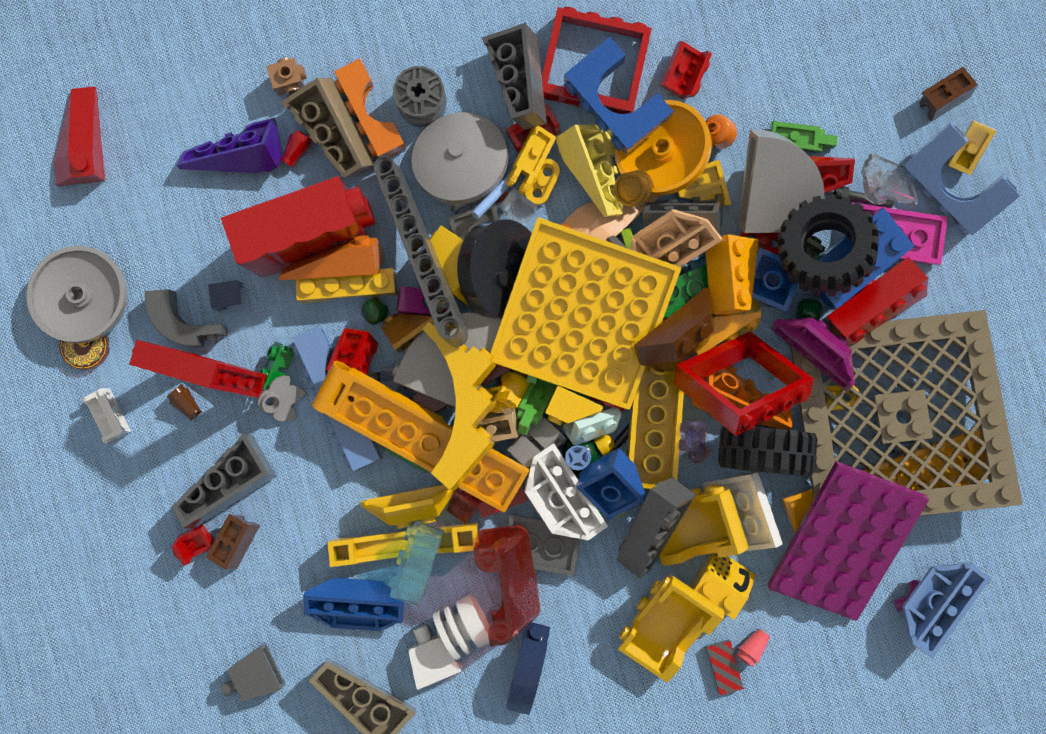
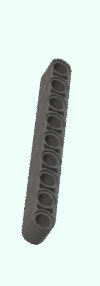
(392, 178)

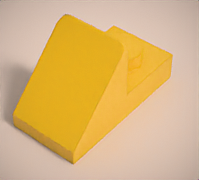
(970, 154)

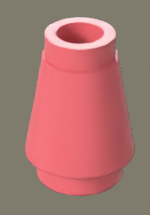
(753, 648)

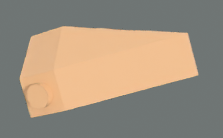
(592, 222)

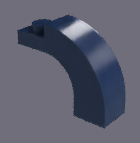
(528, 668)

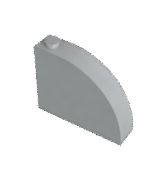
(775, 182)
(425, 367)

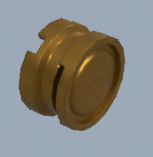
(633, 188)

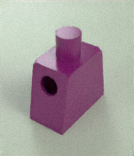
(410, 302)

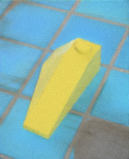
(589, 158)

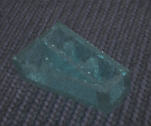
(415, 563)

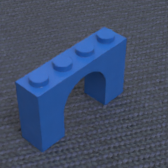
(624, 129)

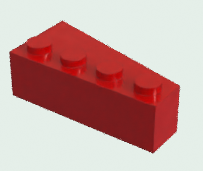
(879, 301)

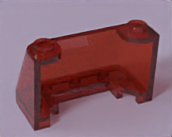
(509, 554)

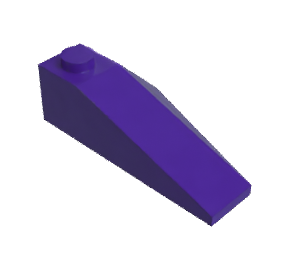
(246, 152)

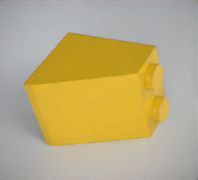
(447, 250)

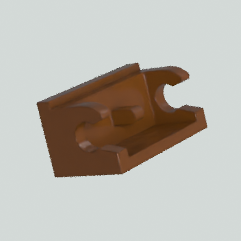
(948, 93)
(232, 542)

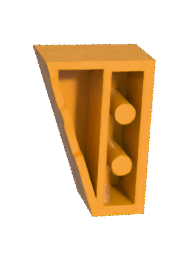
(731, 274)

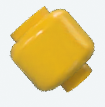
(515, 382)

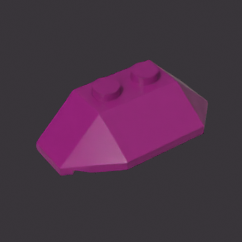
(819, 347)

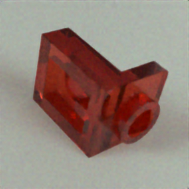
(463, 505)

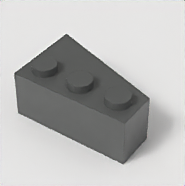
(707, 209)

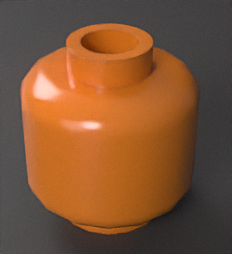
(722, 131)

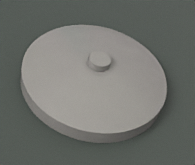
(459, 158)
(77, 294)

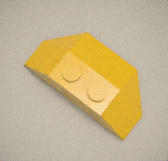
(410, 506)

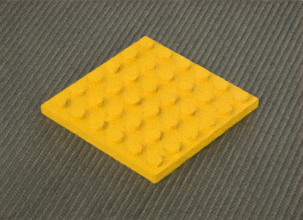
(582, 312)

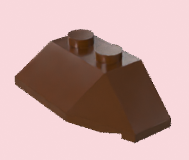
(678, 335)

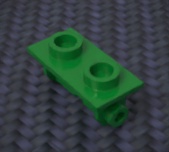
(276, 358)

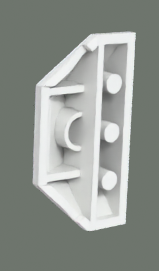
(557, 500)

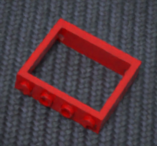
(613, 25)
(197, 369)
(691, 372)

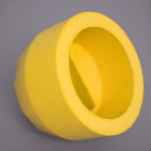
(604, 444)

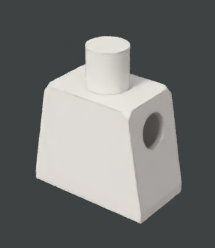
(430, 659)

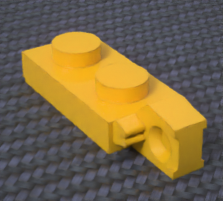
(503, 398)

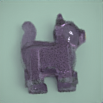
(694, 441)

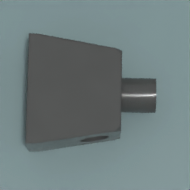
(254, 675)

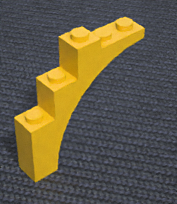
(467, 442)

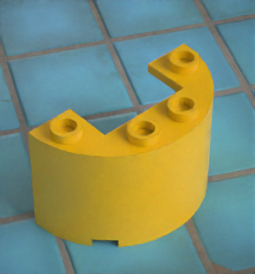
(707, 528)
(668, 626)

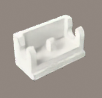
(107, 414)

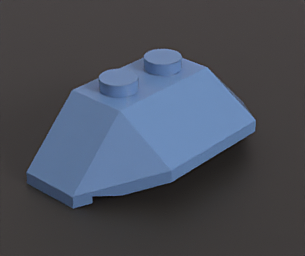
(941, 603)

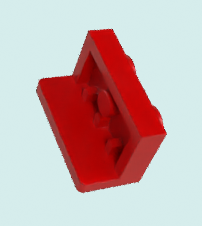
(685, 70)

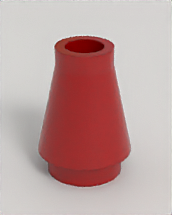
(296, 147)

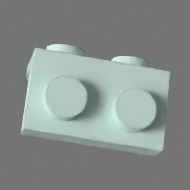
(592, 426)

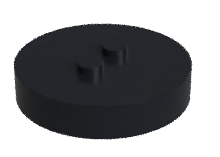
(490, 264)

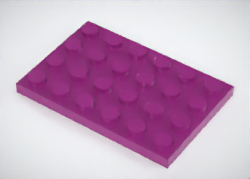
(847, 541)

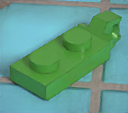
(807, 137)
(534, 404)

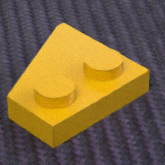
(708, 184)

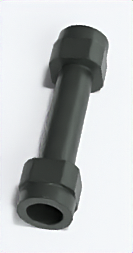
(858, 197)

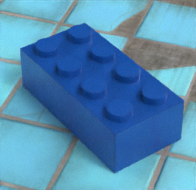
(891, 247)

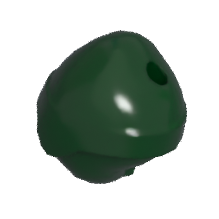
(809, 308)
(374, 311)

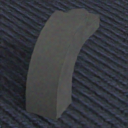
(164, 315)

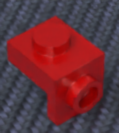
(192, 544)

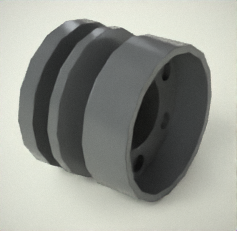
(428, 106)

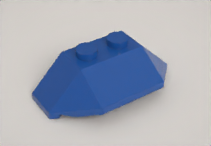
(353, 604)

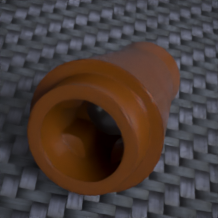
(184, 402)

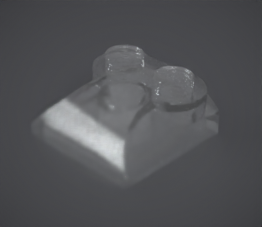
(887, 181)

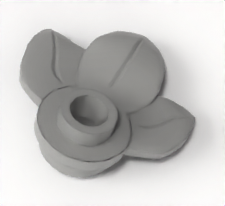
(283, 398)

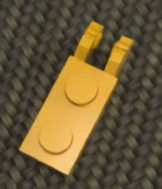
(531, 158)

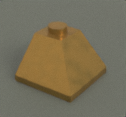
(404, 329)

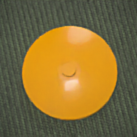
(673, 153)

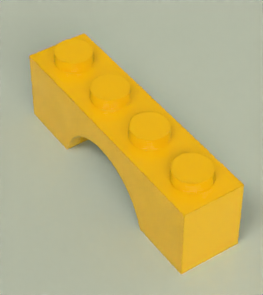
(329, 288)

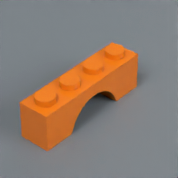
(357, 84)

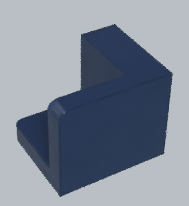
(225, 294)

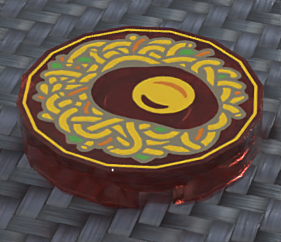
(85, 355)

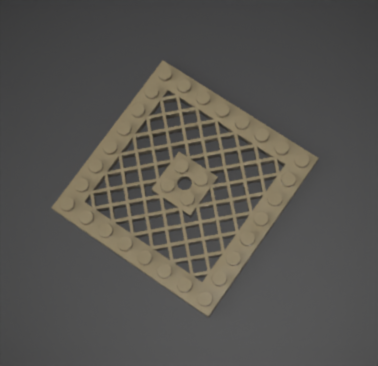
(986, 395)

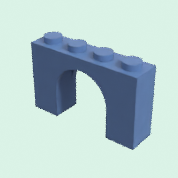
(972, 211)

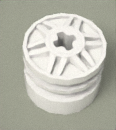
(460, 628)

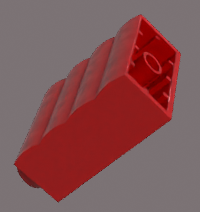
(297, 226)

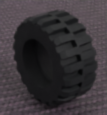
(828, 215)
(769, 451)

